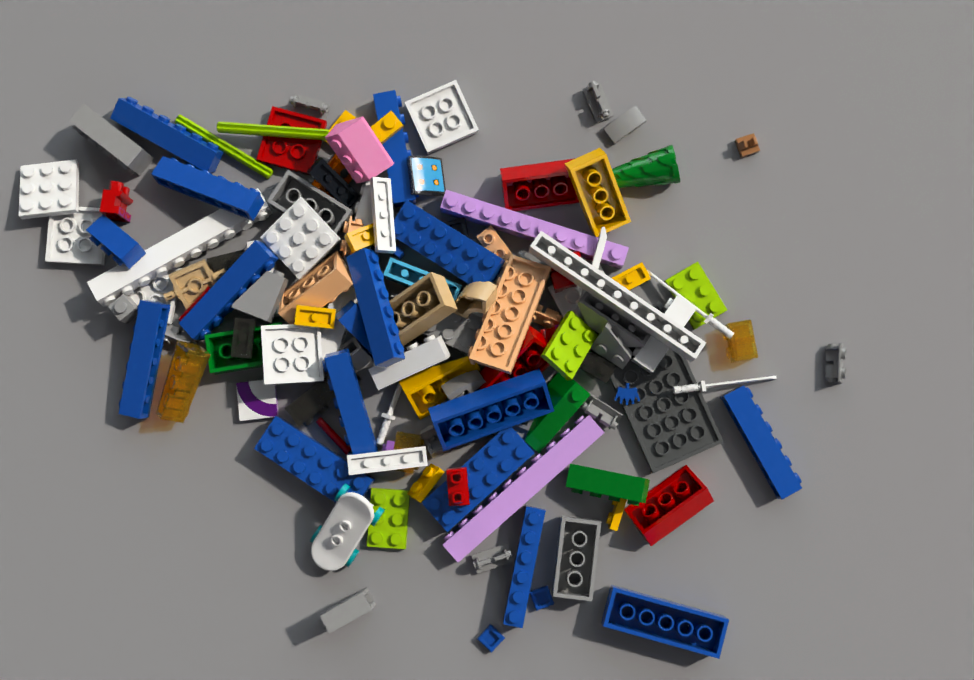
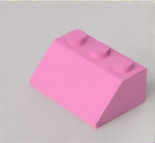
(359, 149)

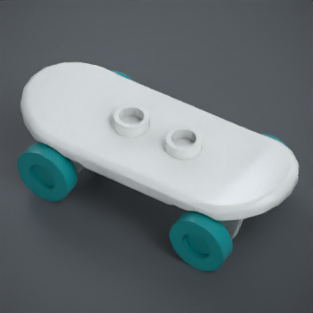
(337, 539)

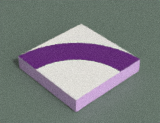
(256, 400)

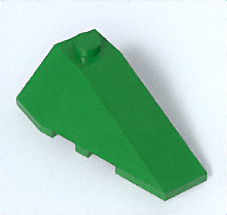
(566, 400)

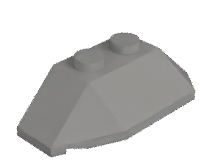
(598, 314)

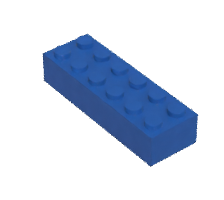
(445, 245)
(491, 409)
(309, 460)
(485, 473)
(665, 621)

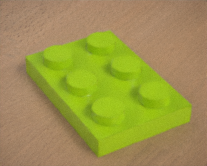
(697, 289)
(569, 345)
(393, 524)

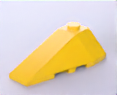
(425, 388)

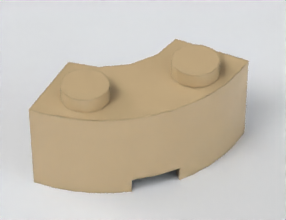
(476, 298)

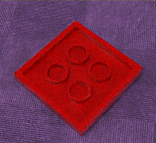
(290, 152)

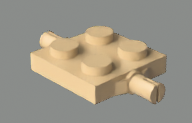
(192, 281)

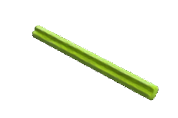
(272, 130)
(225, 147)

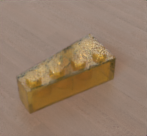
(182, 381)

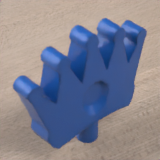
(627, 393)

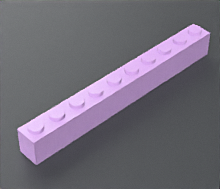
(529, 227)
(523, 488)

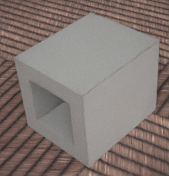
(124, 308)
(359, 354)

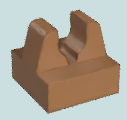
(747, 145)

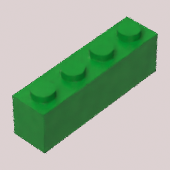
(607, 483)

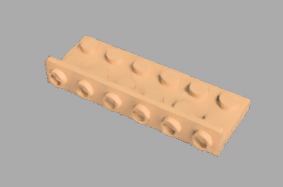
(510, 314)

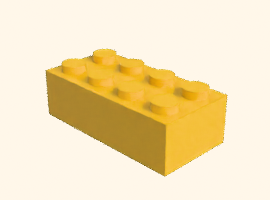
(598, 191)

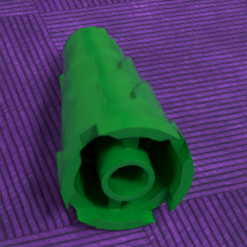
(651, 169)

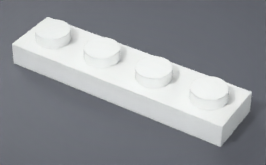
(382, 215)
(387, 460)

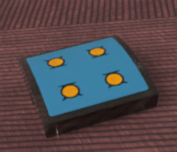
(426, 175)

